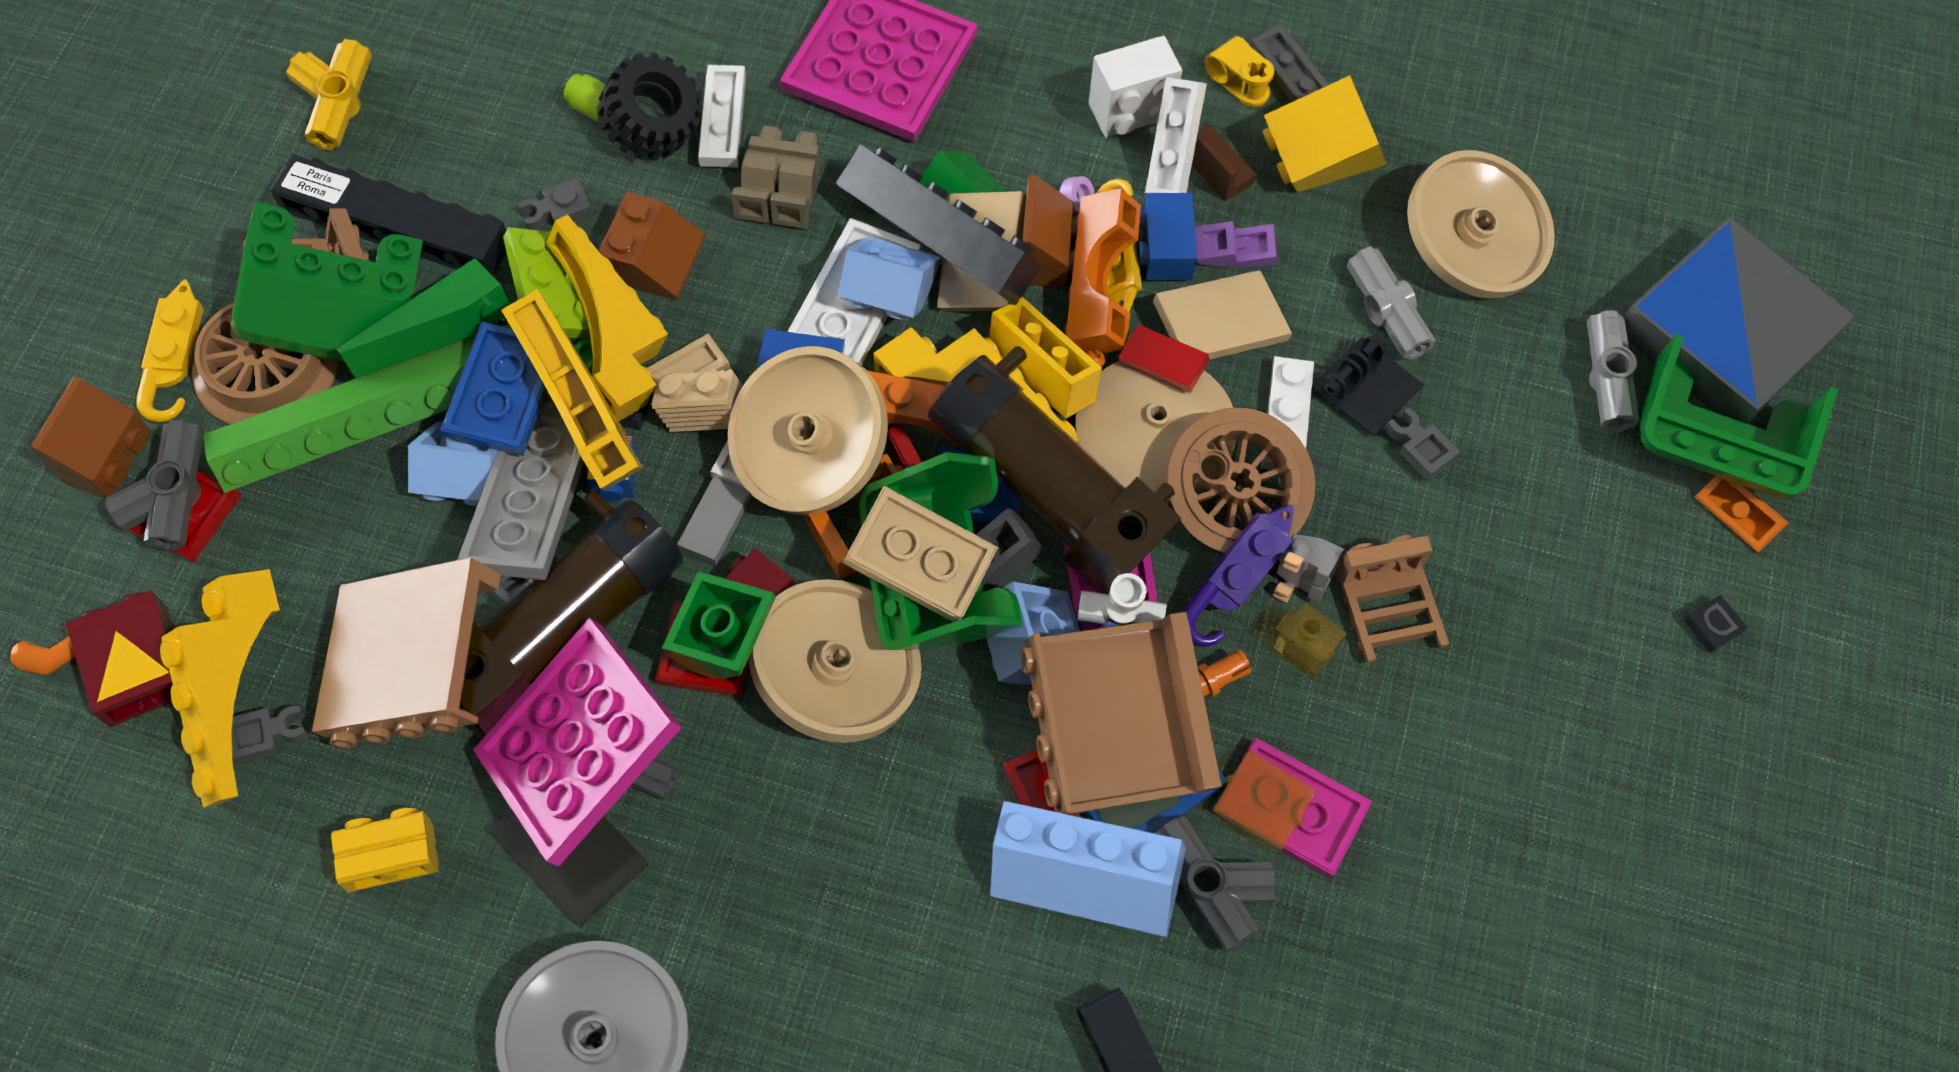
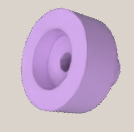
(1074, 189)

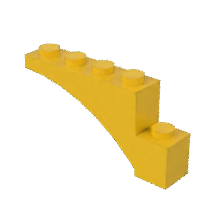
(618, 322)
(918, 360)
(573, 390)
(206, 673)

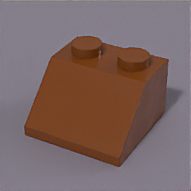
(1049, 232)
(651, 246)
(90, 439)

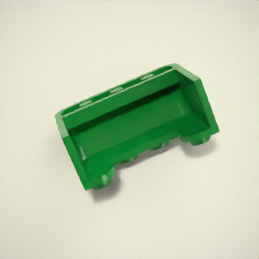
(311, 296)
(1766, 460)
(951, 488)

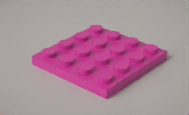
(880, 61)
(575, 741)

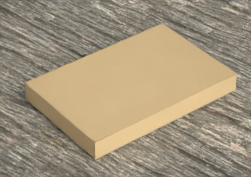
(957, 288)
(1224, 315)
(920, 555)

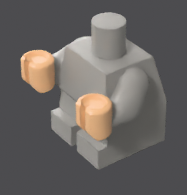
(1307, 565)

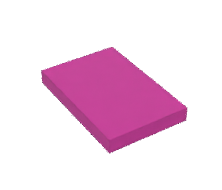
(1328, 819)

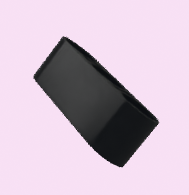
(1116, 1034)

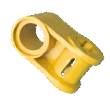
(1241, 67)

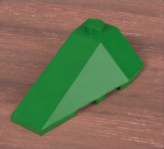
(428, 321)

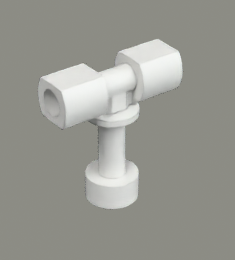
(1122, 604)

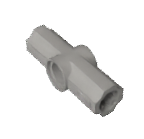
(1390, 303)
(1614, 390)

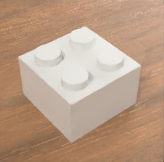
(1130, 85)

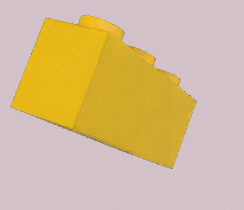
(1053, 360)

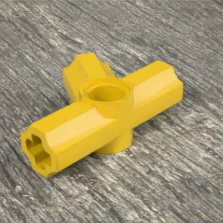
(333, 87)

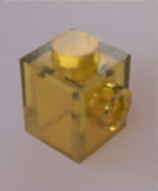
(1308, 639)

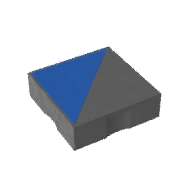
(1743, 321)

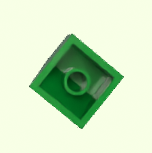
(717, 626)

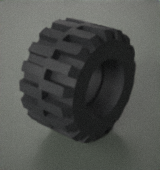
(664, 85)

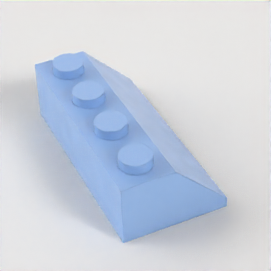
(1086, 868)

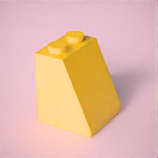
(1323, 137)

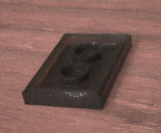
(590, 873)

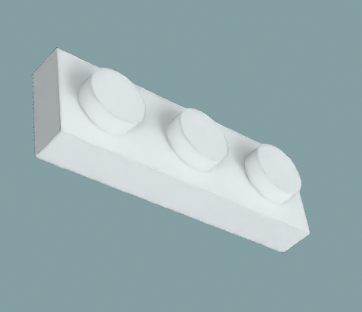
(722, 116)
(1175, 136)
(1290, 397)

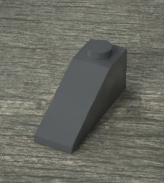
(1016, 543)

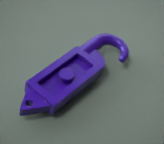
(1241, 568)

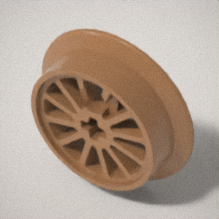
(251, 361)
(1245, 426)

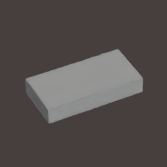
(714, 520)

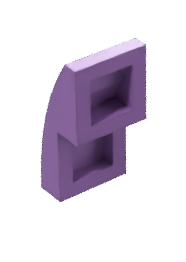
(1231, 247)

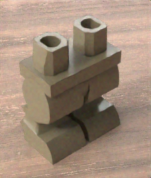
(780, 164)

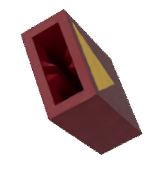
(122, 657)

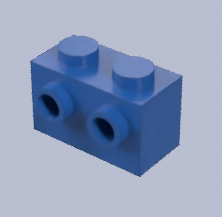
(1168, 236)

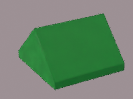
(959, 174)

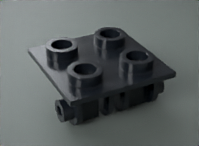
(1368, 384)

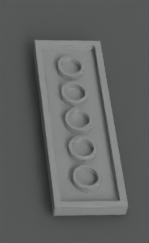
(526, 501)

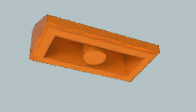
(1742, 512)

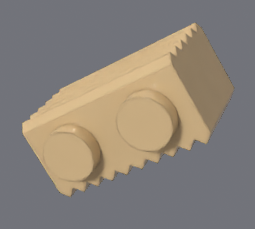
(696, 399)

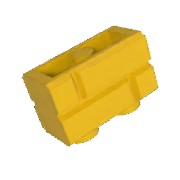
(384, 850)

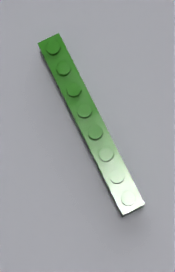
(336, 417)

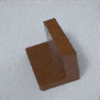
(1221, 164)

